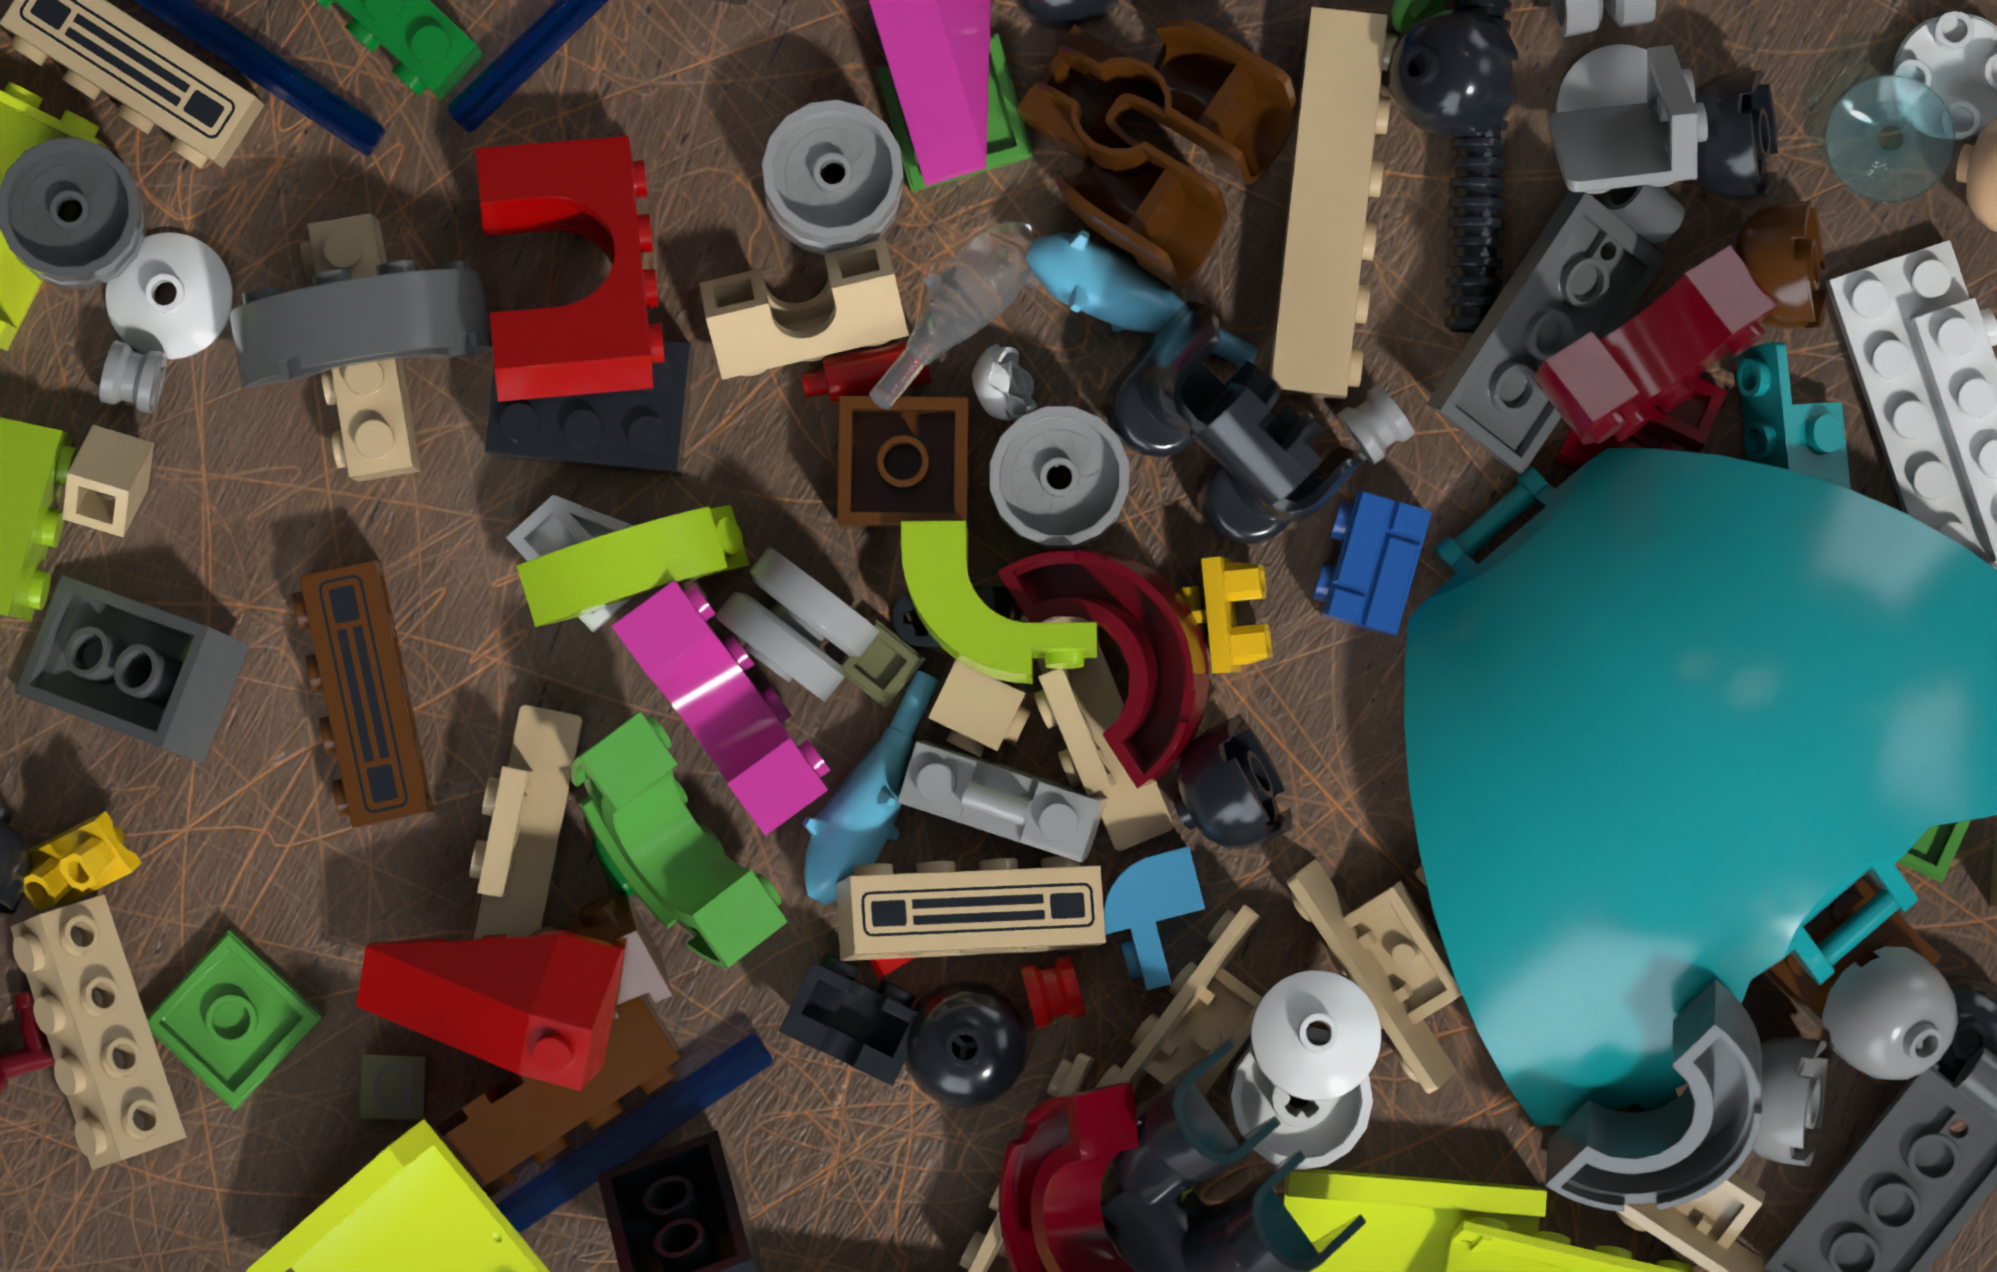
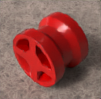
(1053, 991)

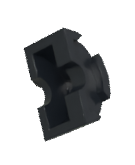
(852, 1019)

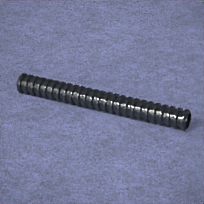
(1476, 209)

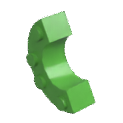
(663, 852)

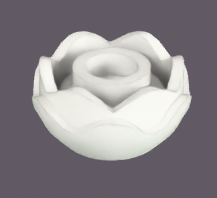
(1002, 384)

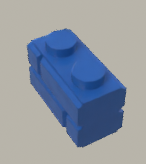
(1373, 562)

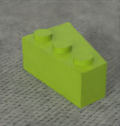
(31, 480)

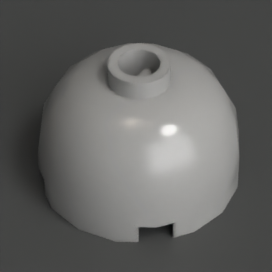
(1891, 1015)
(1791, 1098)

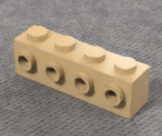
(370, 397)
(97, 1032)

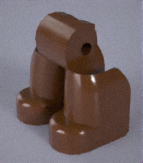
(1129, 189)

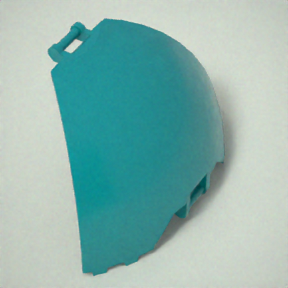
(1677, 745)

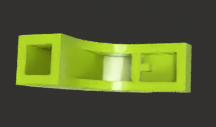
(632, 563)
(966, 627)

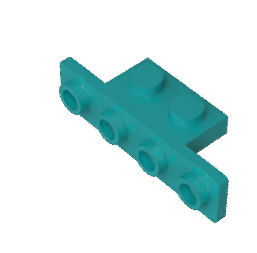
(1783, 434)

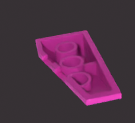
(940, 78)

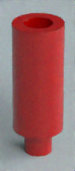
(856, 372)

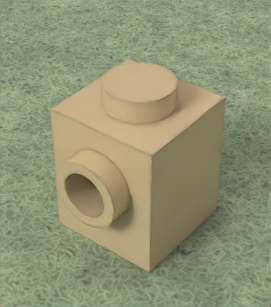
(108, 480)
(979, 710)

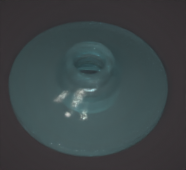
(1885, 173)

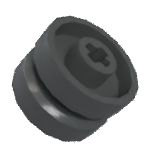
(80, 251)

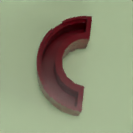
(1649, 361)
(1154, 633)
(1055, 1179)

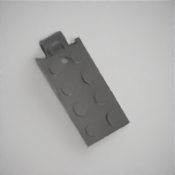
(1551, 301)
(1905, 1181)

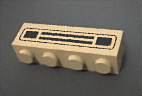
(139, 70)
(969, 911)

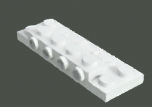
(1928, 388)

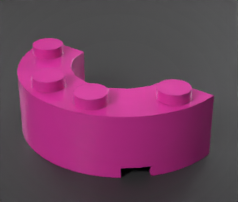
(723, 705)

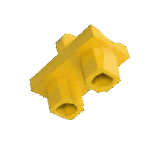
(1224, 586)
(78, 863)

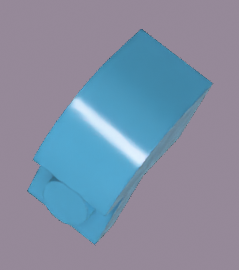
(1146, 893)

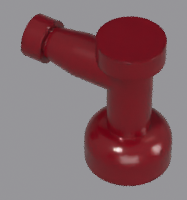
(37, 1051)

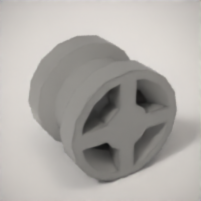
(133, 377)
(1375, 424)

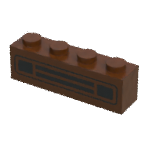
(364, 693)

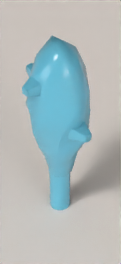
(1113, 288)
(866, 804)

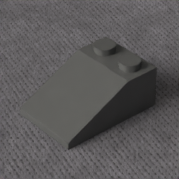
(132, 668)

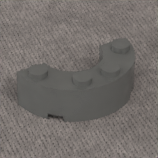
(360, 321)
(1684, 1146)

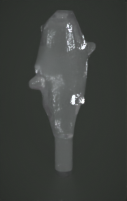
(963, 301)

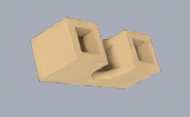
(761, 332)

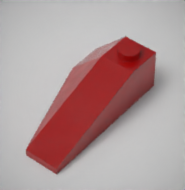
(512, 1001)

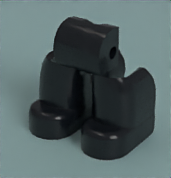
(1259, 447)
(1163, 1223)

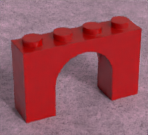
(606, 337)

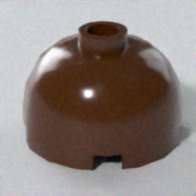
(1785, 257)

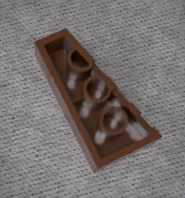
(532, 1116)

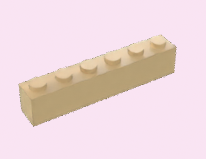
(1328, 204)

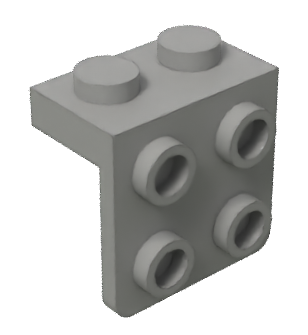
(1634, 142)

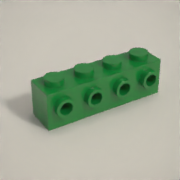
(419, 36)

